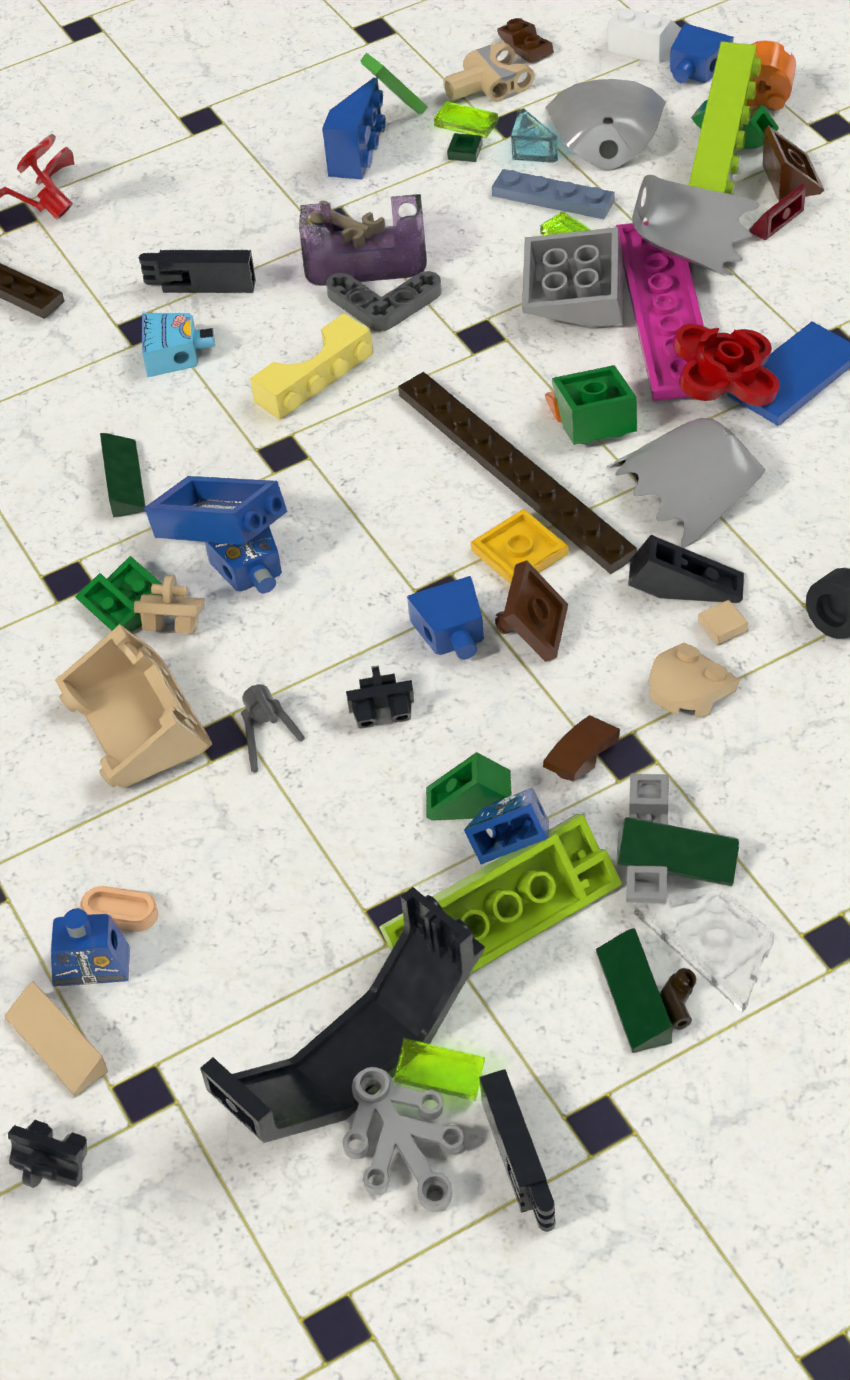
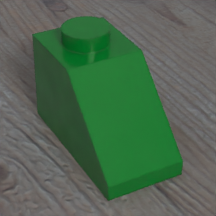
(467, 789)

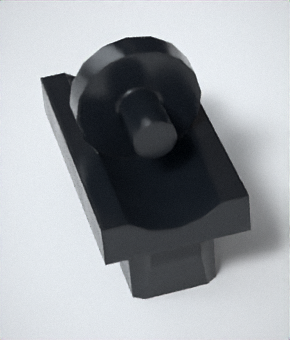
(378, 693)
(44, 1157)

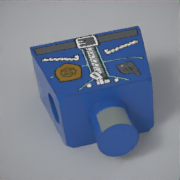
(247, 564)
(88, 950)

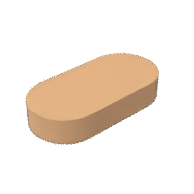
(128, 908)

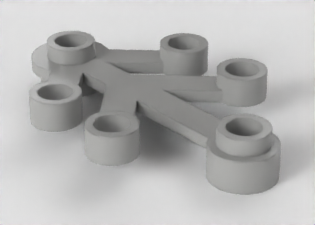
(399, 1132)

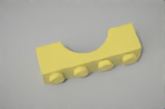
(287, 386)

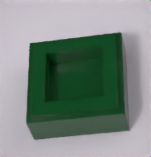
(464, 147)

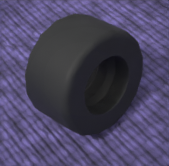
(824, 607)

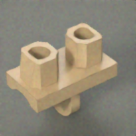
(169, 603)

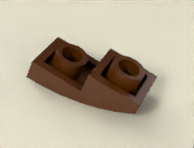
(524, 40)
(579, 748)

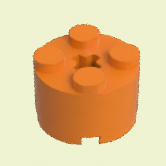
(775, 76)

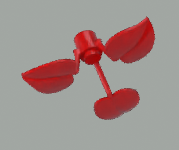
(50, 196)

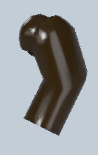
(675, 995)

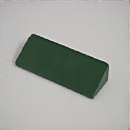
(122, 475)
(680, 849)
(634, 992)

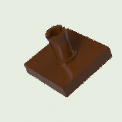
(533, 611)

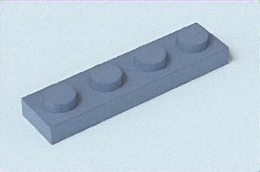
(553, 194)

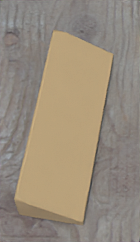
(55, 1040)

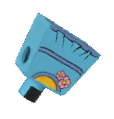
(172, 342)

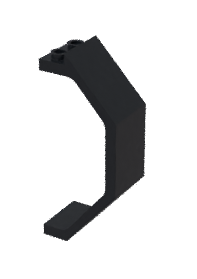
(403, 1002)

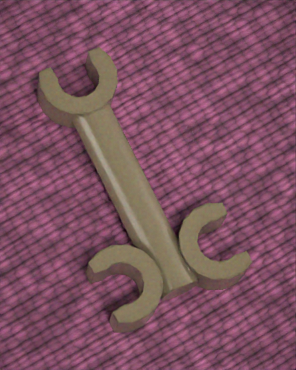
(353, 229)

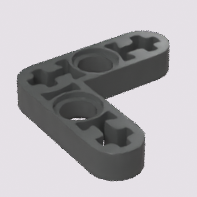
(383, 312)

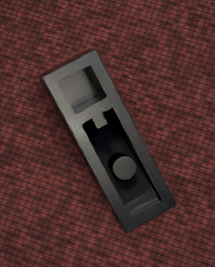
(681, 574)

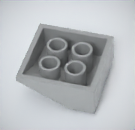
(575, 277)

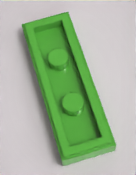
(393, 84)

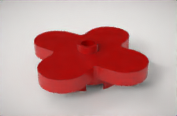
(725, 364)

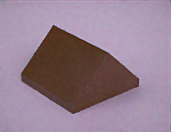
(788, 166)

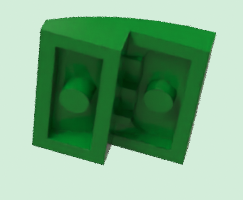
(114, 597)

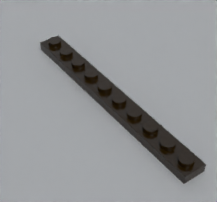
(518, 473)

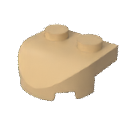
(689, 681)

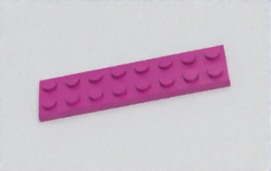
(661, 303)

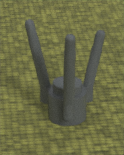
(262, 708)

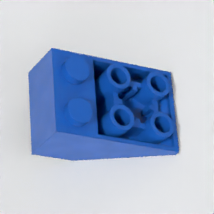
(354, 132)

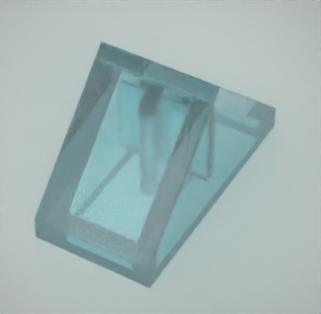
(533, 140)

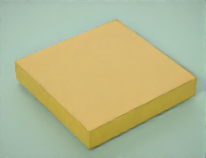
(516, 541)

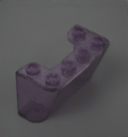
(385, 256)

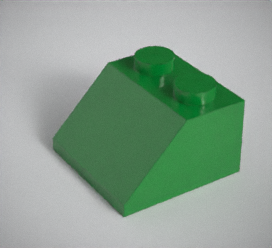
(595, 404)

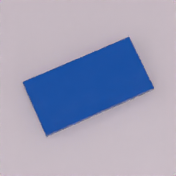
(804, 369)

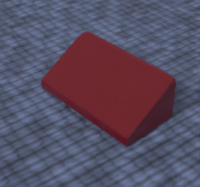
(780, 214)

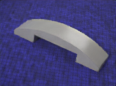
(649, 803)

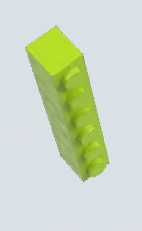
(724, 117)

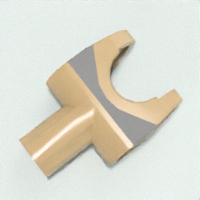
(487, 74)

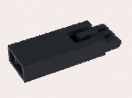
(199, 271)
(517, 1148)

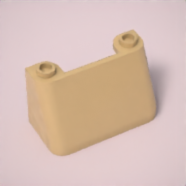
(132, 709)

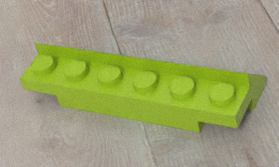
(526, 890)

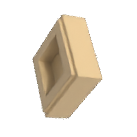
(723, 622)

